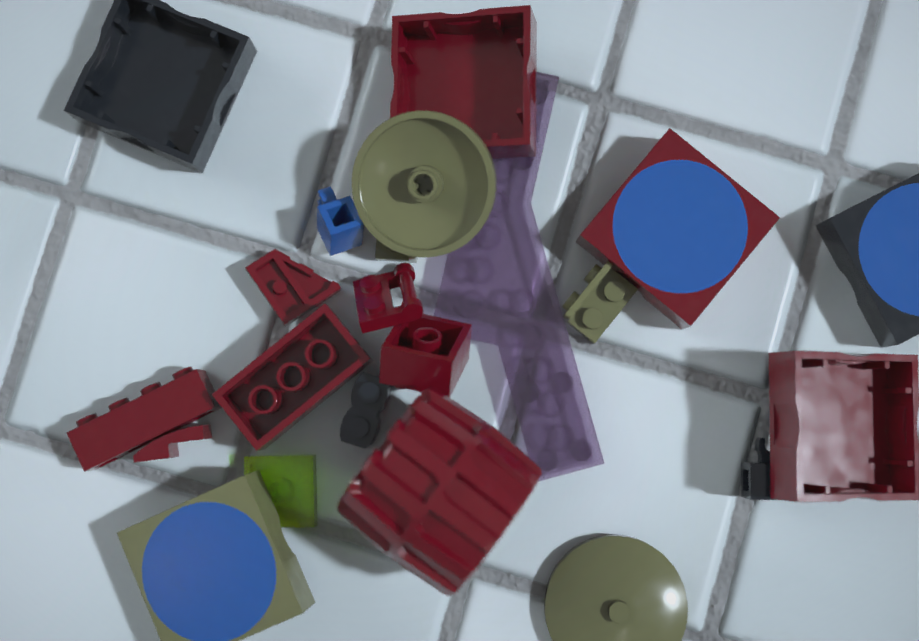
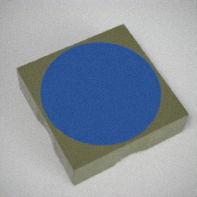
(217, 565)

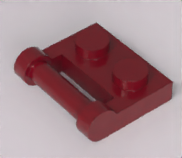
(375, 299)

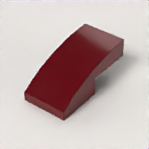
(167, 445)

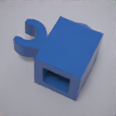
(338, 222)

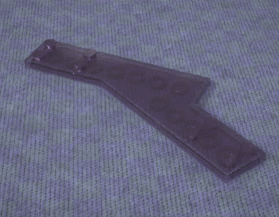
(510, 299)

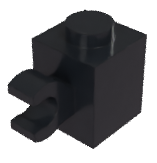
(756, 475)

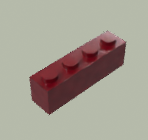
(144, 419)

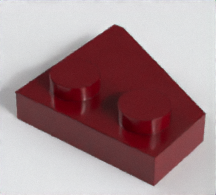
(289, 286)

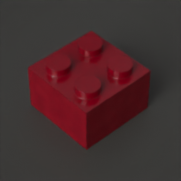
(425, 354)

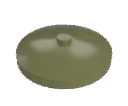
(424, 183)
(615, 593)

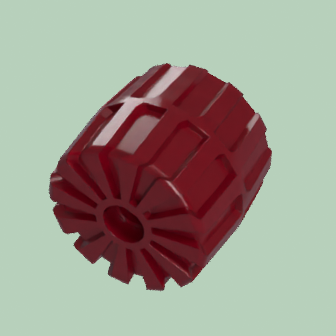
(439, 491)

